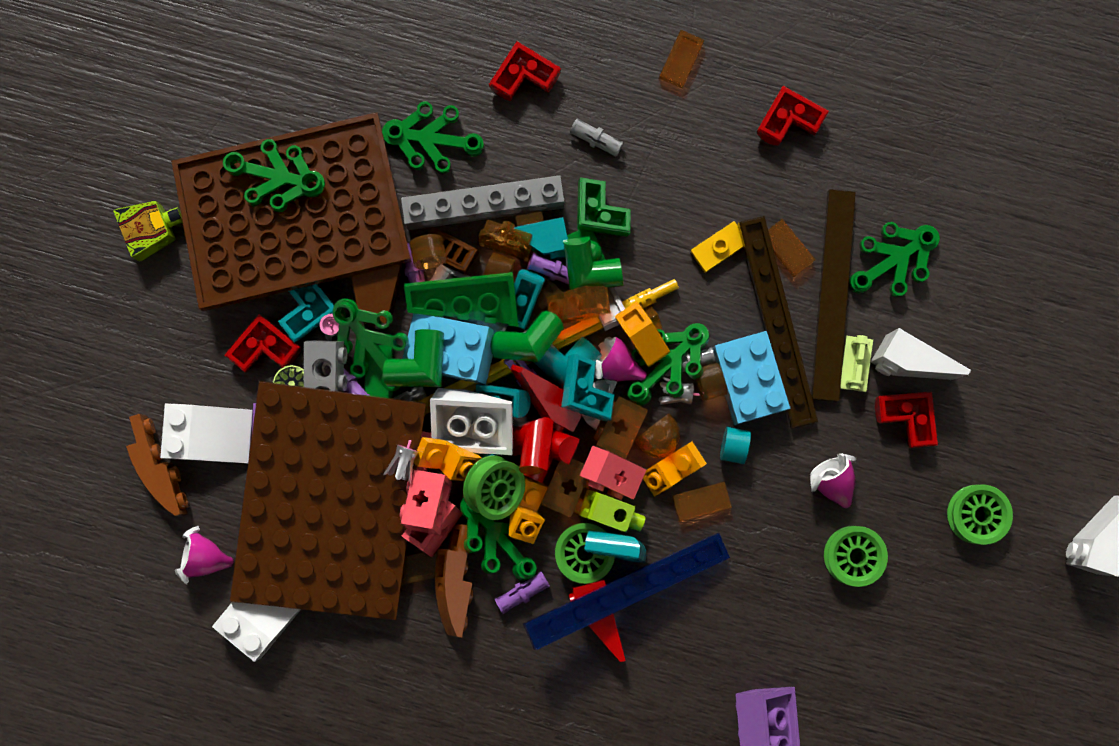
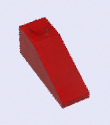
(546, 399)
(606, 627)

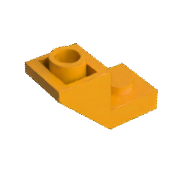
(642, 334)
(447, 457)
(673, 468)
(525, 520)

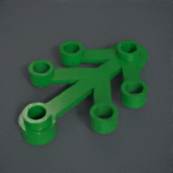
(428, 137)
(277, 177)
(897, 256)
(365, 338)
(674, 362)
(494, 534)

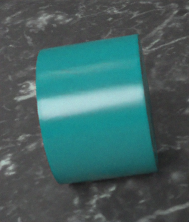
(735, 445)

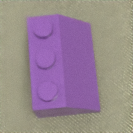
(768, 717)

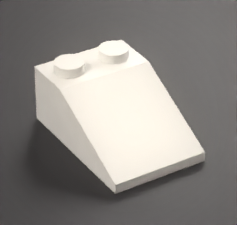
(908, 356)
(472, 421)
(206, 433)
(1098, 543)
(253, 626)

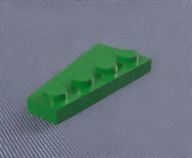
(475, 297)

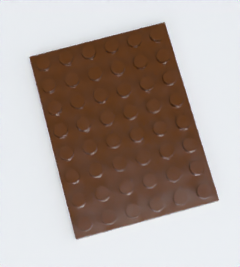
(257, 252)
(316, 506)

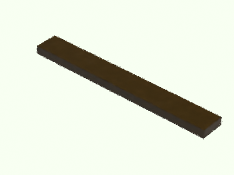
(833, 295)
(777, 320)

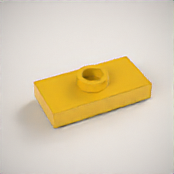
(718, 247)

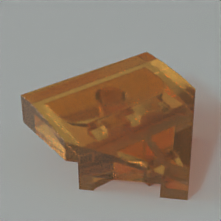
(506, 239)

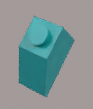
(547, 238)

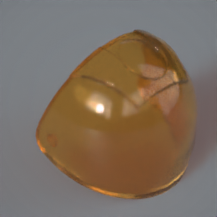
(660, 438)

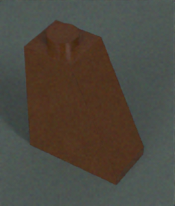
(377, 291)

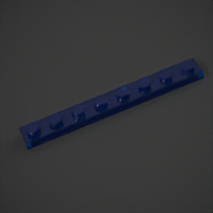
(625, 591)

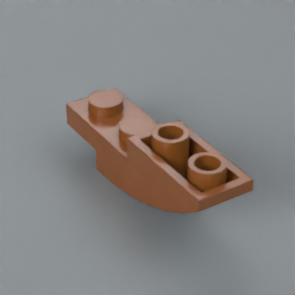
(158, 477)
(452, 592)

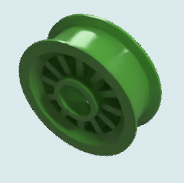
(494, 487)
(995, 496)
(877, 545)
(567, 570)

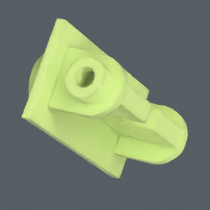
(856, 363)

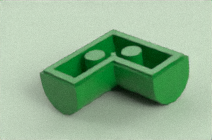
(595, 215)
(586, 272)
(529, 345)
(426, 366)

